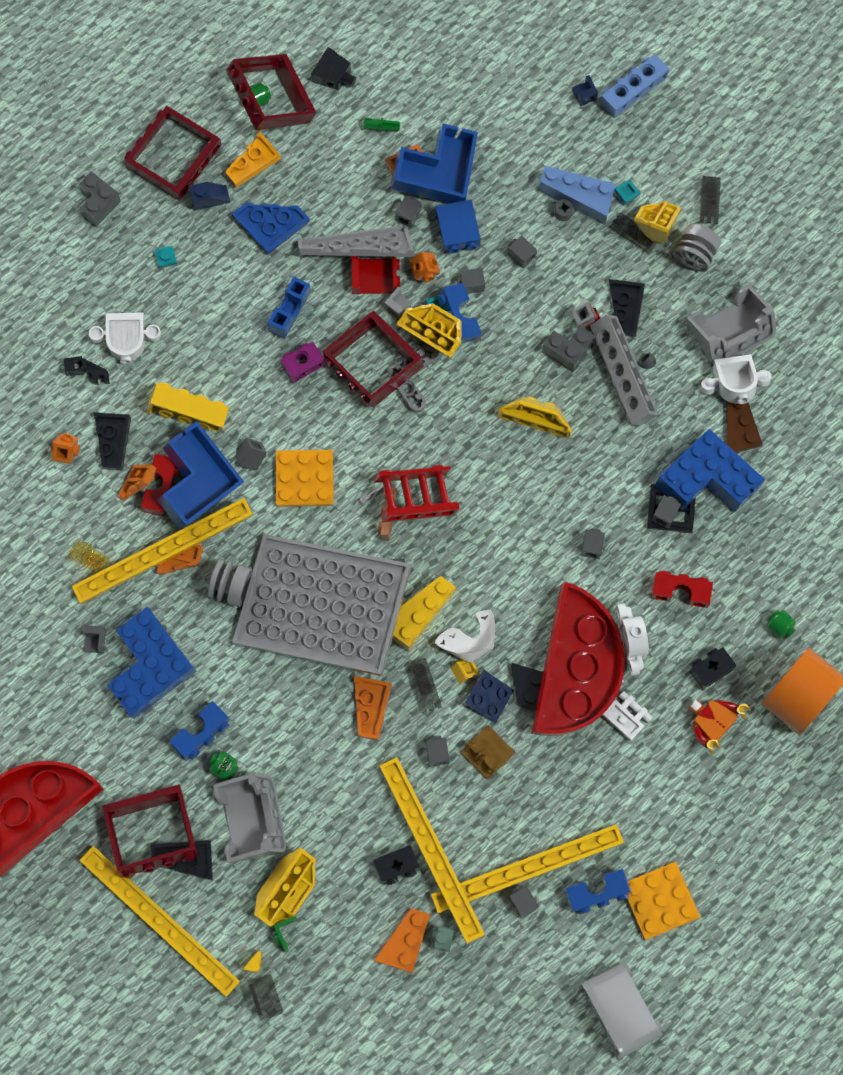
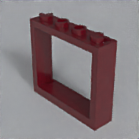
(289, 79)
(195, 169)
(356, 332)
(141, 803)

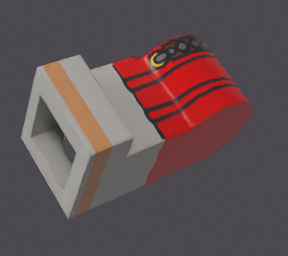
(586, 315)

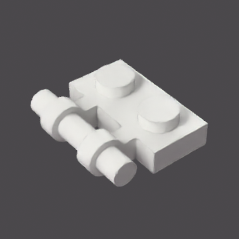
(623, 719)

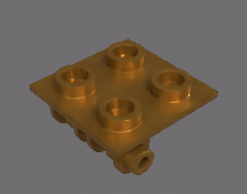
(488, 752)

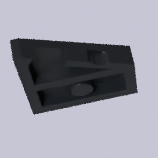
(527, 685)

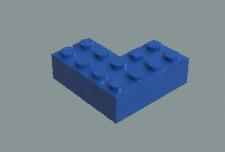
(440, 175)
(713, 466)
(206, 474)
(159, 664)

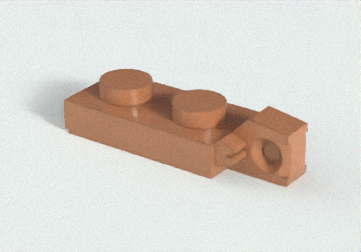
(385, 528)

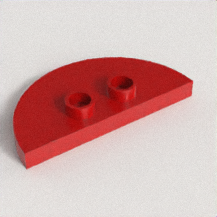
(581, 664)
(36, 803)

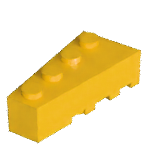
(187, 407)
(421, 611)

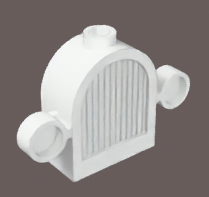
(125, 335)
(735, 379)
(633, 637)

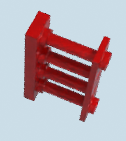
(412, 511)

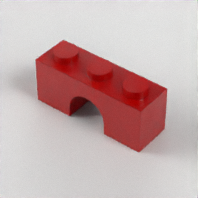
(165, 471)
(698, 589)

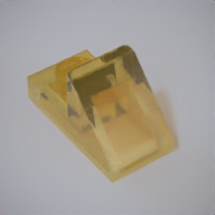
(88, 556)

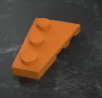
(371, 704)
(404, 944)

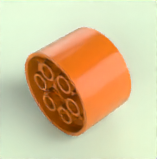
(804, 691)

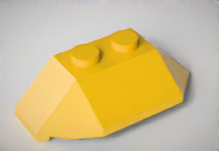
(657, 220)
(433, 327)
(536, 415)
(286, 888)

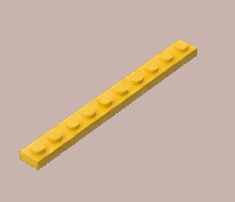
(162, 550)
(432, 851)
(535, 865)
(160, 922)

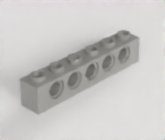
(645, 410)

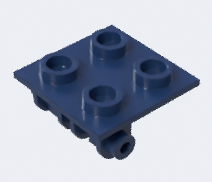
(489, 696)

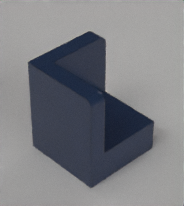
(585, 92)

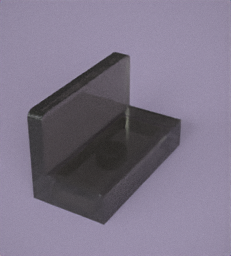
(265, 997)

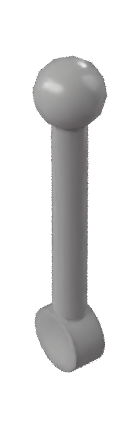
(362, 501)

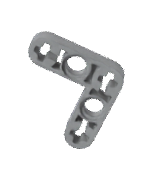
(419, 397)

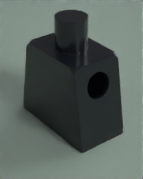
(332, 71)

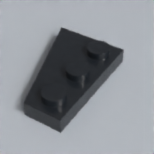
(198, 867)

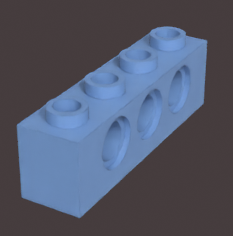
(653, 66)

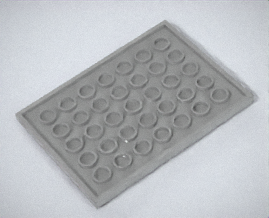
(322, 604)

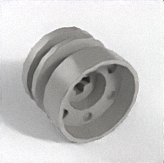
(697, 247)
(228, 582)

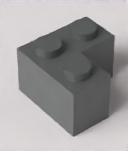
(100, 201)
(566, 351)

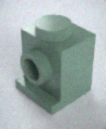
(441, 939)

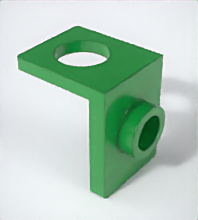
(278, 936)

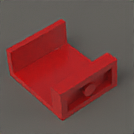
(374, 275)

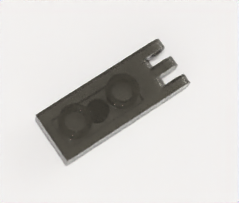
(710, 199)
(631, 231)
(424, 684)

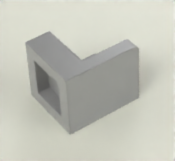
(397, 304)

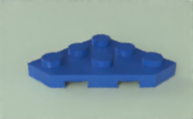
(270, 223)

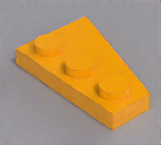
(253, 161)

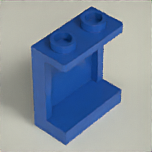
(458, 226)

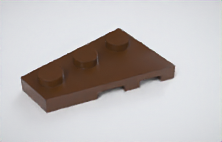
(741, 428)

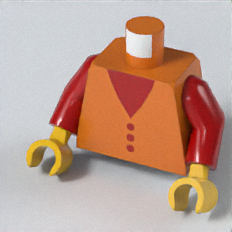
(715, 720)

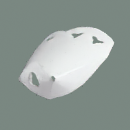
(467, 647)

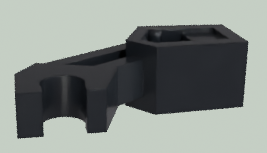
(88, 367)

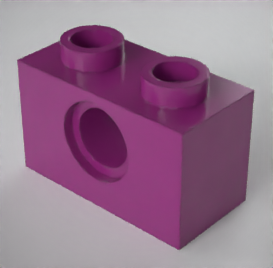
(297, 371)

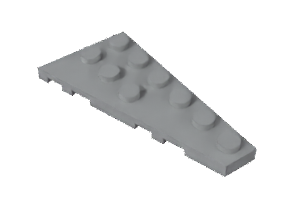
(377, 242)

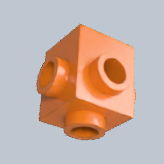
(424, 266)
(65, 448)

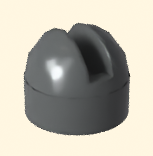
(648, 360)

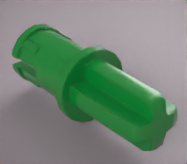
(380, 124)

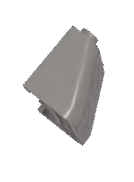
(736, 327)
(251, 817)
(621, 1010)

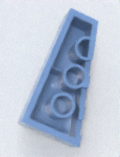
(585, 193)

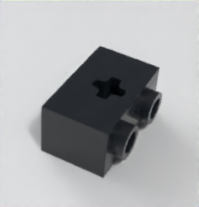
(723, 666)
(402, 856)

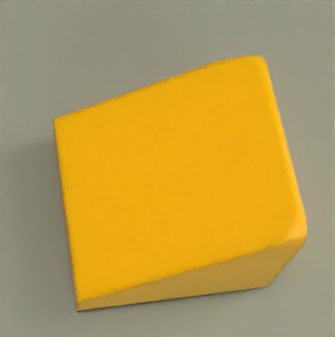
(464, 671)
(254, 964)

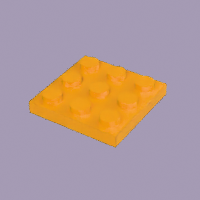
(304, 478)
(661, 901)

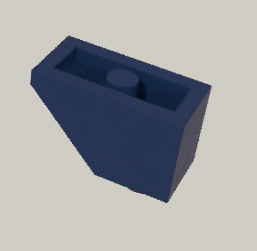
(208, 195)

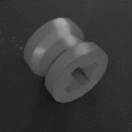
(562, 214)

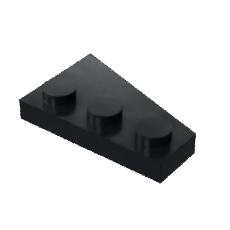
(627, 304)
(113, 438)

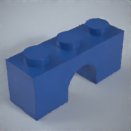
(451, 299)
(293, 302)
(188, 744)
(616, 888)

